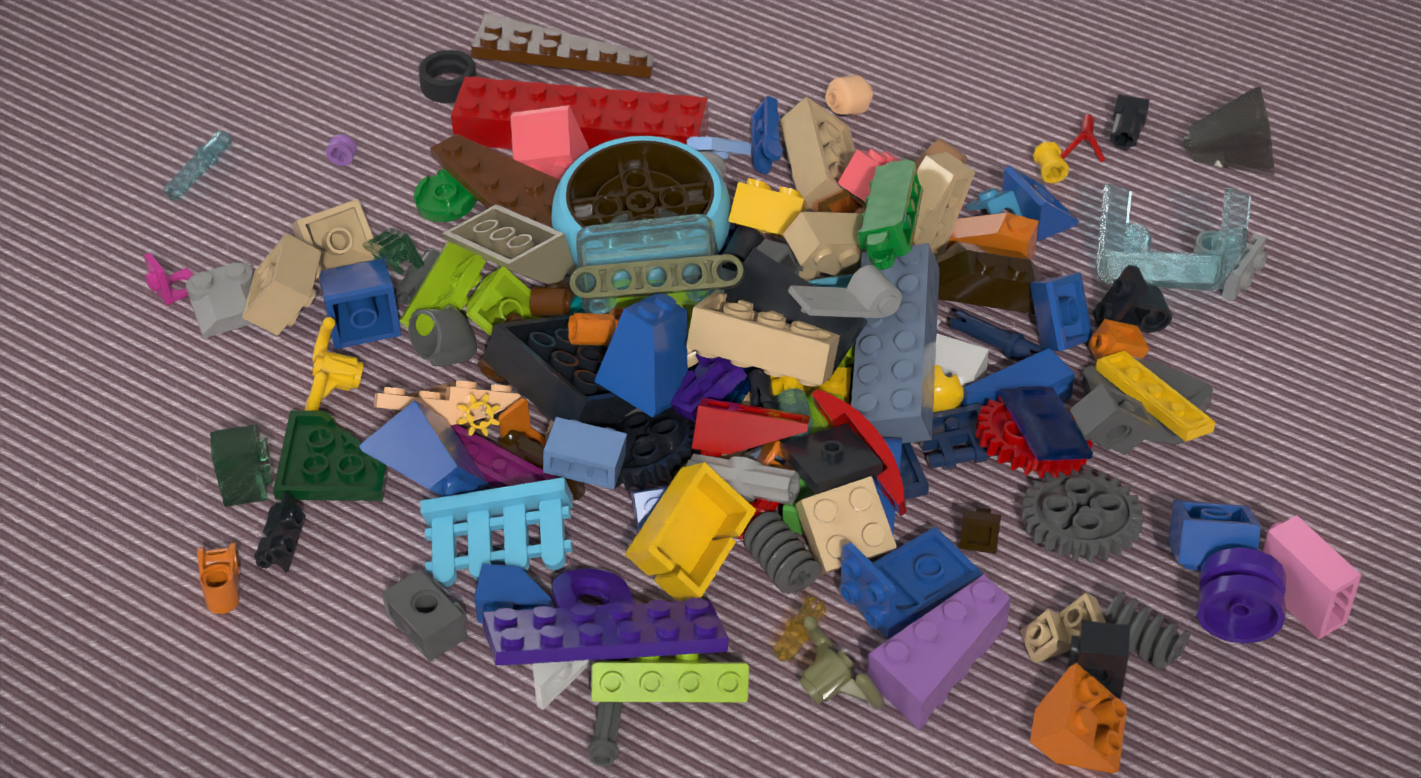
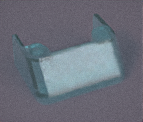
(645, 241)
(1130, 244)

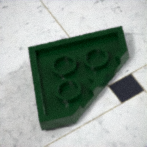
(326, 462)

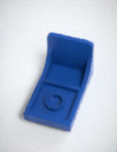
(906, 581)

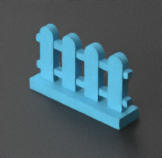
(497, 509)

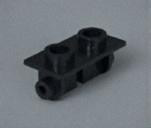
(282, 533)

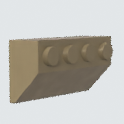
(515, 243)

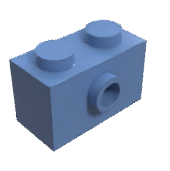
(584, 453)

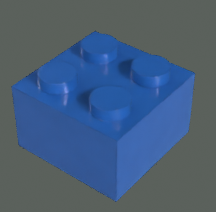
(1207, 528)

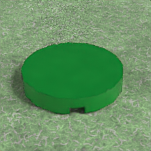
(442, 198)

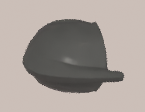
(450, 339)

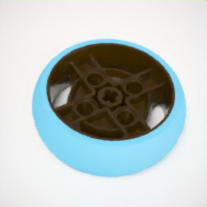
(636, 182)

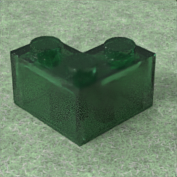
(240, 464)

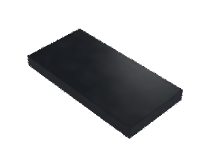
(767, 287)

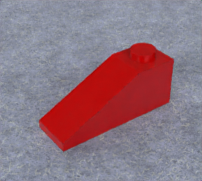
(735, 427)

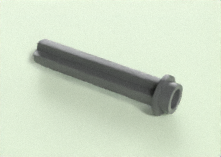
(603, 748)

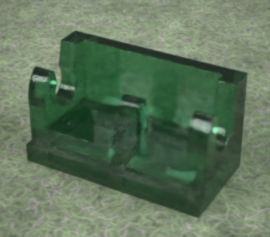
(394, 247)

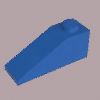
(1037, 370)

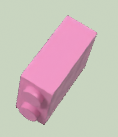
(1317, 577)

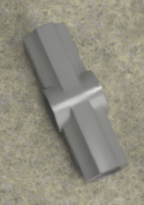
(753, 479)

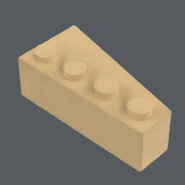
(827, 241)

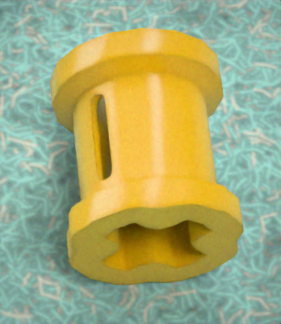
(1052, 166)

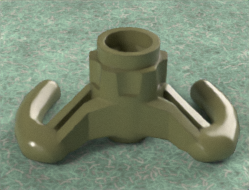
(832, 672)

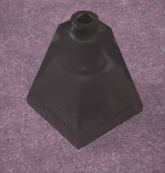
(1234, 136)

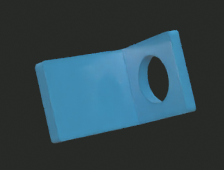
(995, 202)

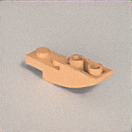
(498, 396)

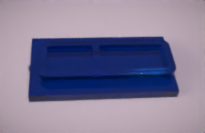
(1045, 423)

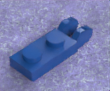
(765, 135)

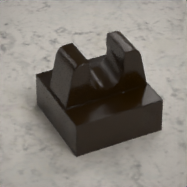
(980, 530)

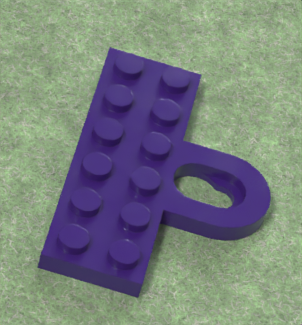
(601, 632)

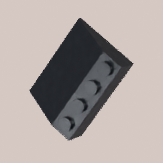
(553, 372)

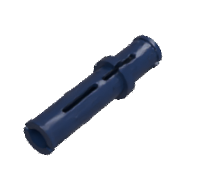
(1011, 344)

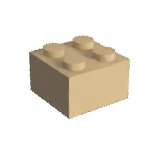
(283, 285)
(845, 516)

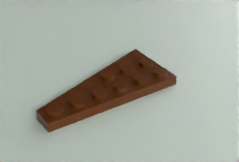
(497, 178)

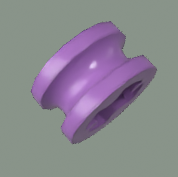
(341, 150)

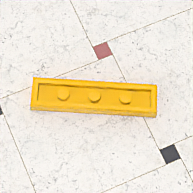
(1156, 395)

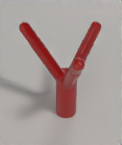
(1086, 134)

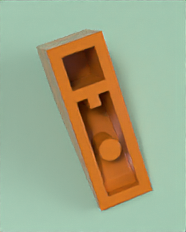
(997, 231)

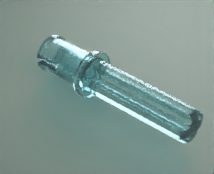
(205, 156)

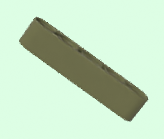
(640, 274)

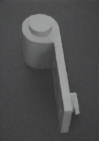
(867, 296)

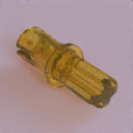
(795, 634)

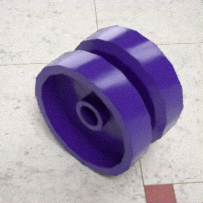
(1241, 595)

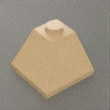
(337, 234)

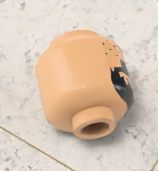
(849, 95)

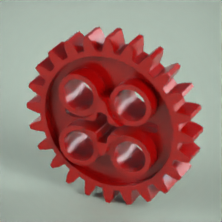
(1003, 438)

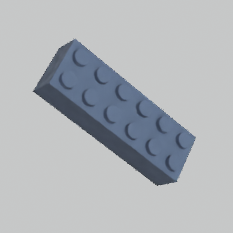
(899, 352)

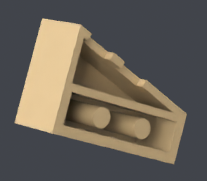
(944, 190)

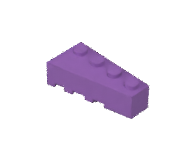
(937, 650)

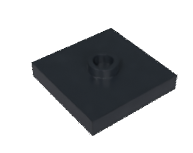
(831, 458)

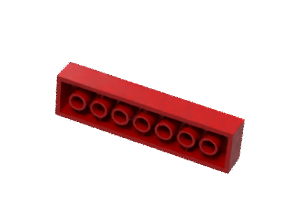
(603, 114)

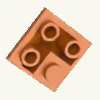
(1080, 723)

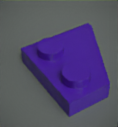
(710, 380)

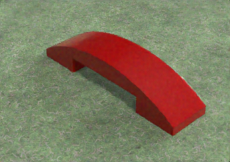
(837, 413)

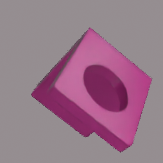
(161, 283)

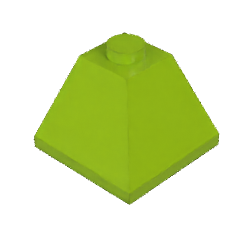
(498, 298)

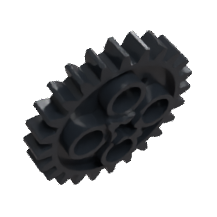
(654, 446)

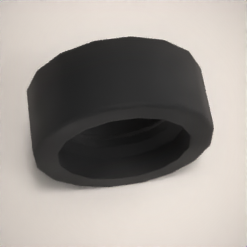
(440, 63)

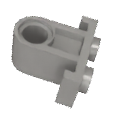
(1243, 273)

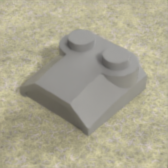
(220, 298)

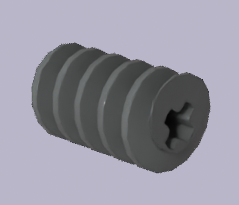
(781, 553)
(1147, 635)

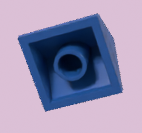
(1038, 203)
(1061, 311)

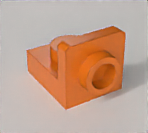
(1117, 337)

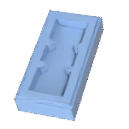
(720, 146)

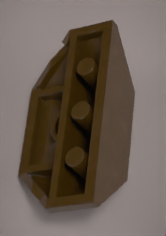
(987, 277)

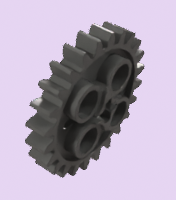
(1082, 515)

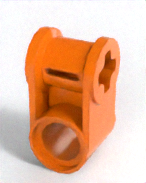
(220, 577)

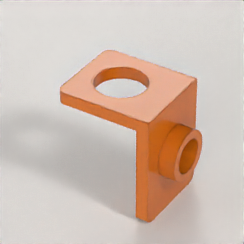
(518, 420)

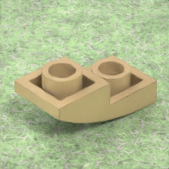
(1052, 632)

